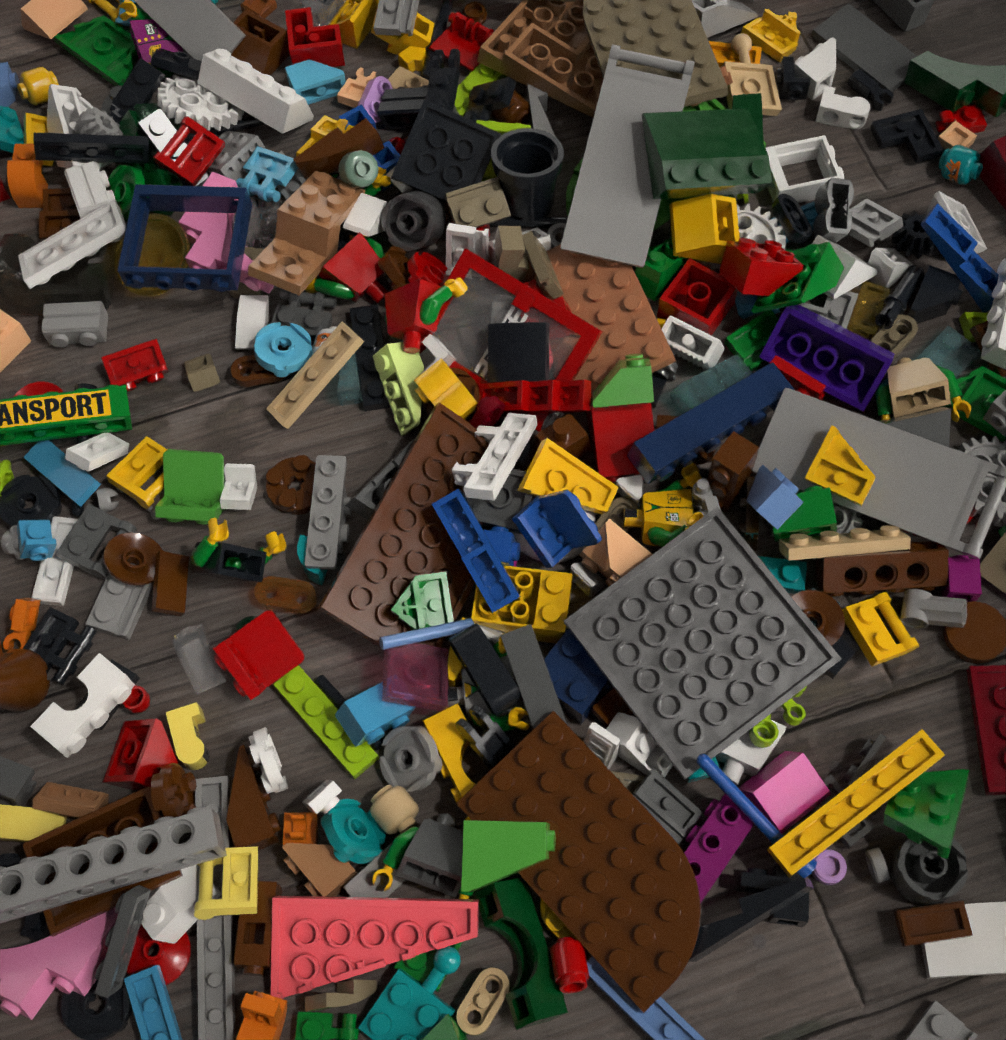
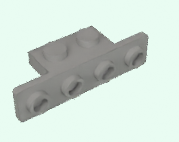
(327, 513)

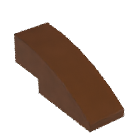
(328, 151)

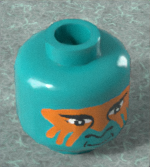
(960, 164)

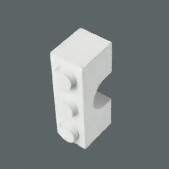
(69, 729)

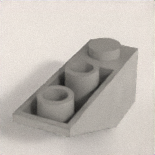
(722, 15)

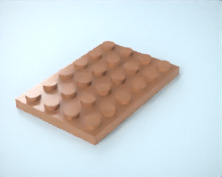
(614, 302)

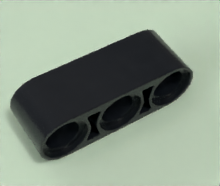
(485, 669)

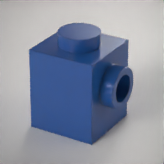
(504, 544)

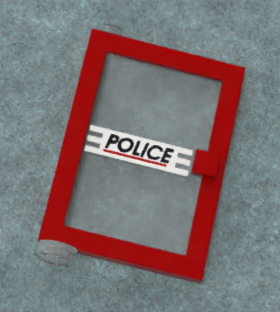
(501, 298)

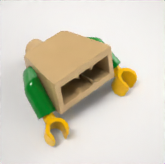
(918, 387)

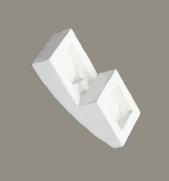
(251, 318)

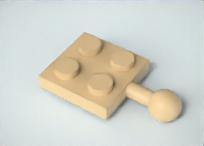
(751, 77)

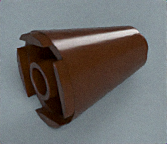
(22, 680)

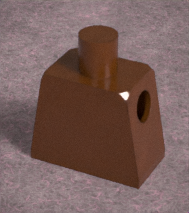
(568, 435)

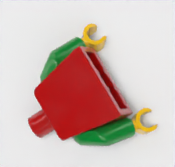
(352, 271)
(415, 310)

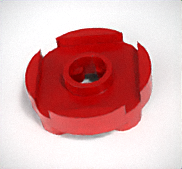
(427, 268)

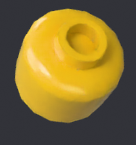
(35, 85)

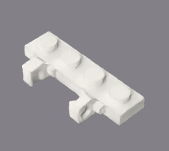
(504, 449)

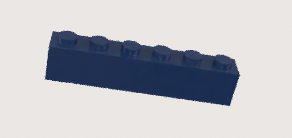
(708, 424)

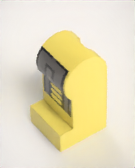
(186, 736)

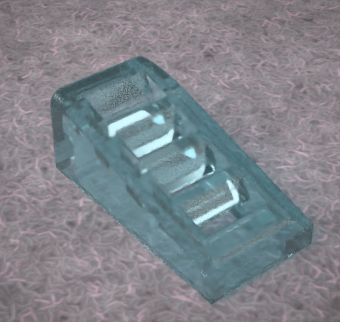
(349, 384)

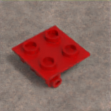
(463, 36)

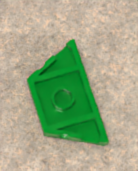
(102, 48)
(980, 391)
(929, 808)

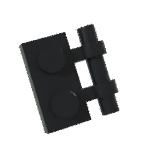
(52, 636)

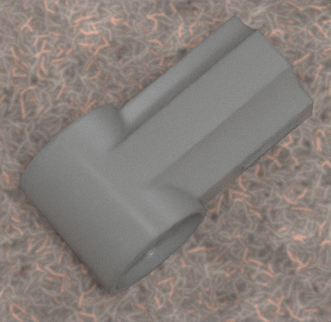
(924, 609)

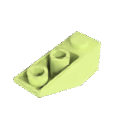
(397, 375)

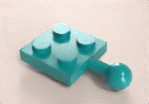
(411, 1008)

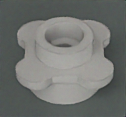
(10, 542)

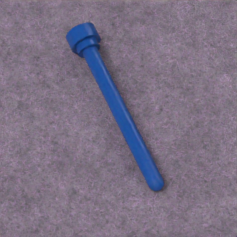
(746, 806)

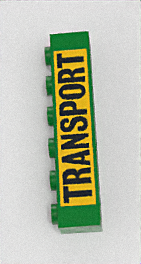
(64, 414)

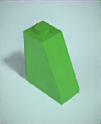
(502, 849)

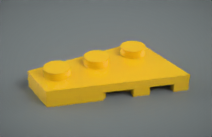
(558, 470)

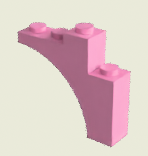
(212, 238)
(59, 961)

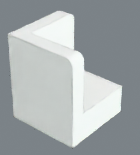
(435, 351)

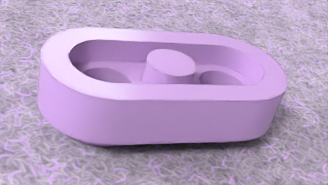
(373, 96)

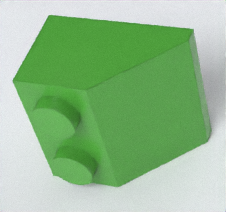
(626, 383)

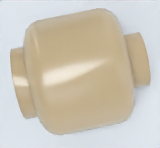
(394, 809)

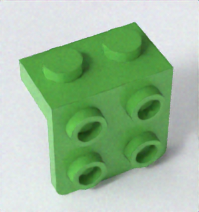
(191, 486)

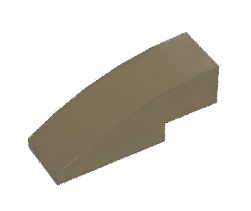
(511, 251)

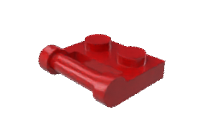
(195, 157)

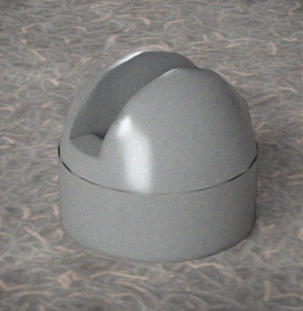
(104, 499)

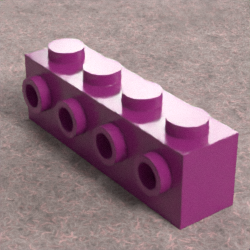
(716, 842)

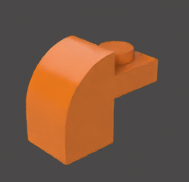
(26, 177)
(263, 1017)

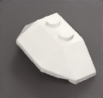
(62, 113)

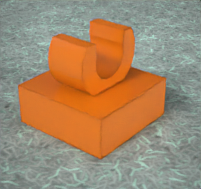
(300, 828)

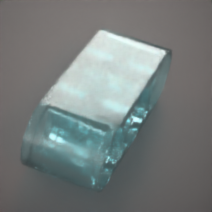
(709, 383)

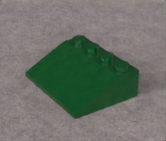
(705, 153)

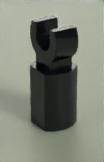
(870, 89)

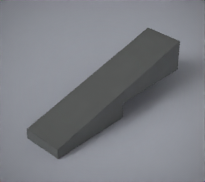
(532, 674)

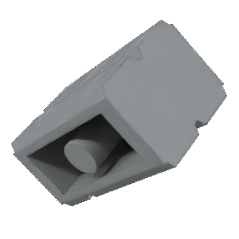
(75, 323)

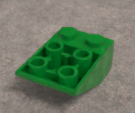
(819, 274)

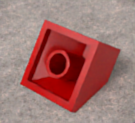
(138, 754)

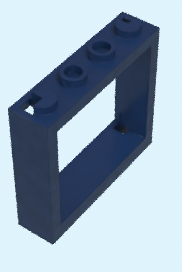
(184, 200)

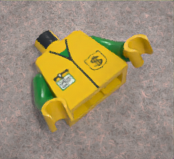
(666, 512)

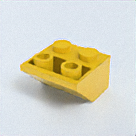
(703, 226)

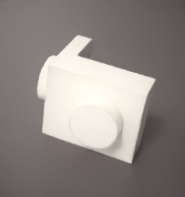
(239, 487)

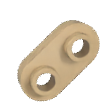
(482, 1001)

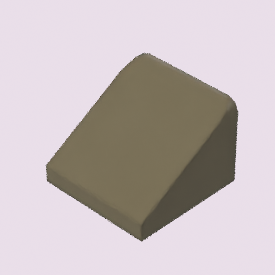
(201, 372)

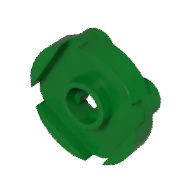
(123, 184)

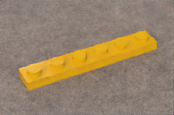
(855, 803)

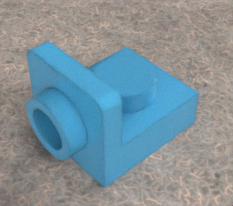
(35, 539)

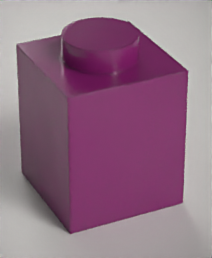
(963, 578)

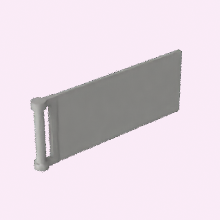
(613, 196)
(916, 481)

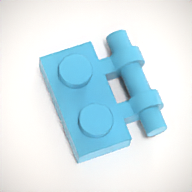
(270, 166)

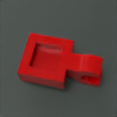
(968, 116)

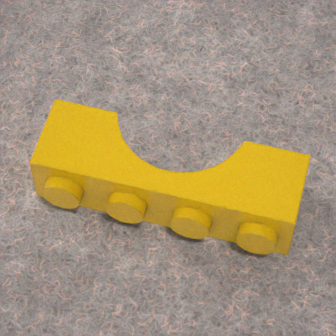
(451, 748)

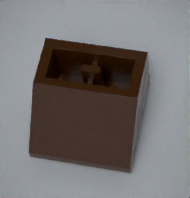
(264, 43)

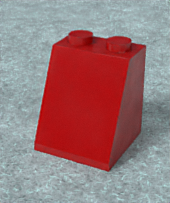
(613, 434)

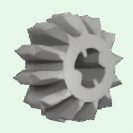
(97, 123)

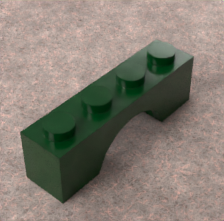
(150, 171)
(511, 911)

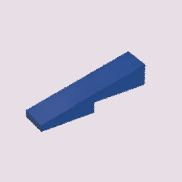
(958, 250)
(476, 550)

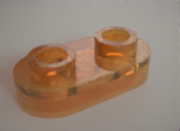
(287, 594)

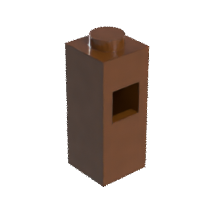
(255, 933)

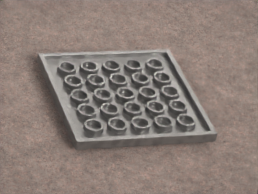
(701, 641)

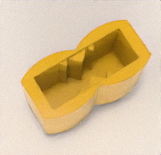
(443, 386)

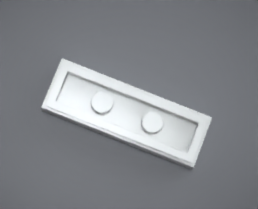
(55, 573)

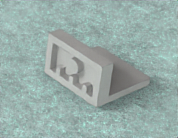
(235, 154)

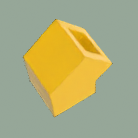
(412, 58)

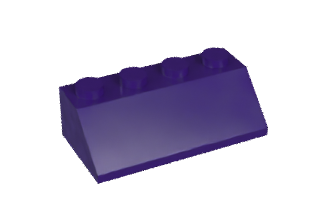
(830, 354)

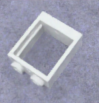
(797, 152)

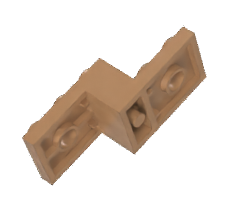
(305, 233)

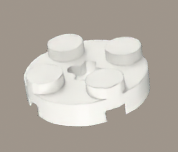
(264, 751)

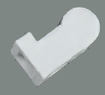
(841, 110)

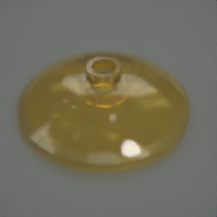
(164, 240)

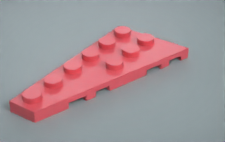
(344, 937)

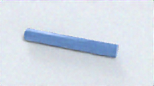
(424, 634)

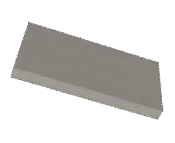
(194, 25)

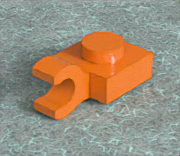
(24, 620)

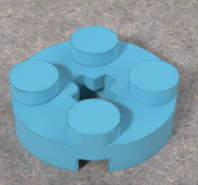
(279, 361)

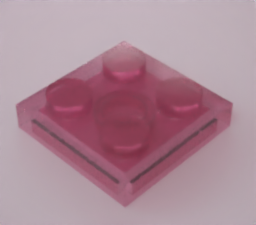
(416, 676)

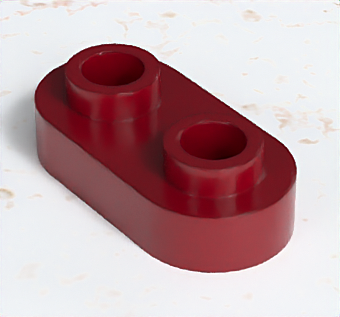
(488, 412)

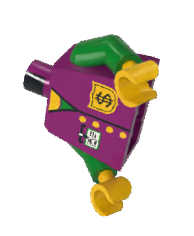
(147, 34)

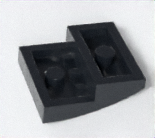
(518, 351)

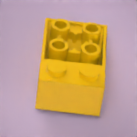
(542, 604)

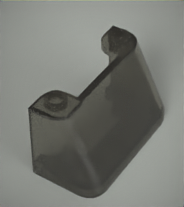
(86, 281)

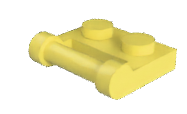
(238, 884)

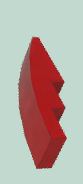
(540, 396)

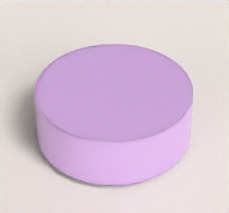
(830, 867)

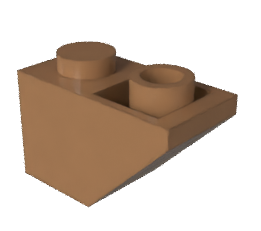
(320, 866)

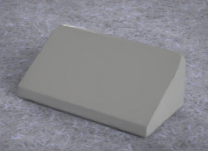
(362, 883)

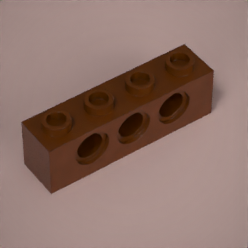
(929, 573)

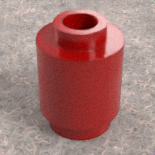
(569, 965)

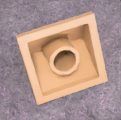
(50, 16)

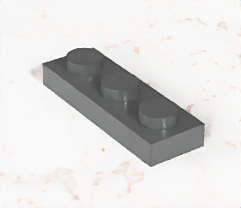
(121, 941)

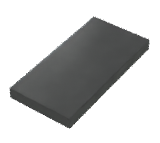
(866, 47)

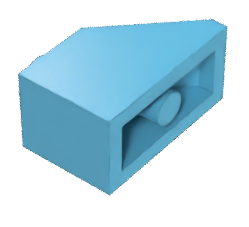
(315, 80)

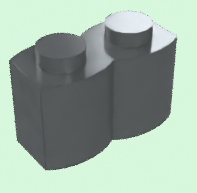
(833, 209)

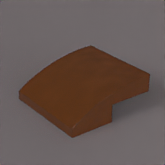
(57, 212)

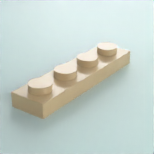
(315, 375)
(835, 544)

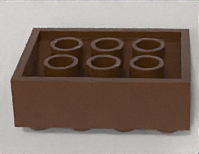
(107, 822)

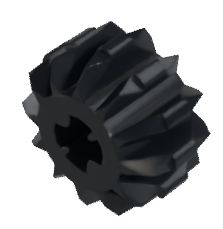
(912, 236)

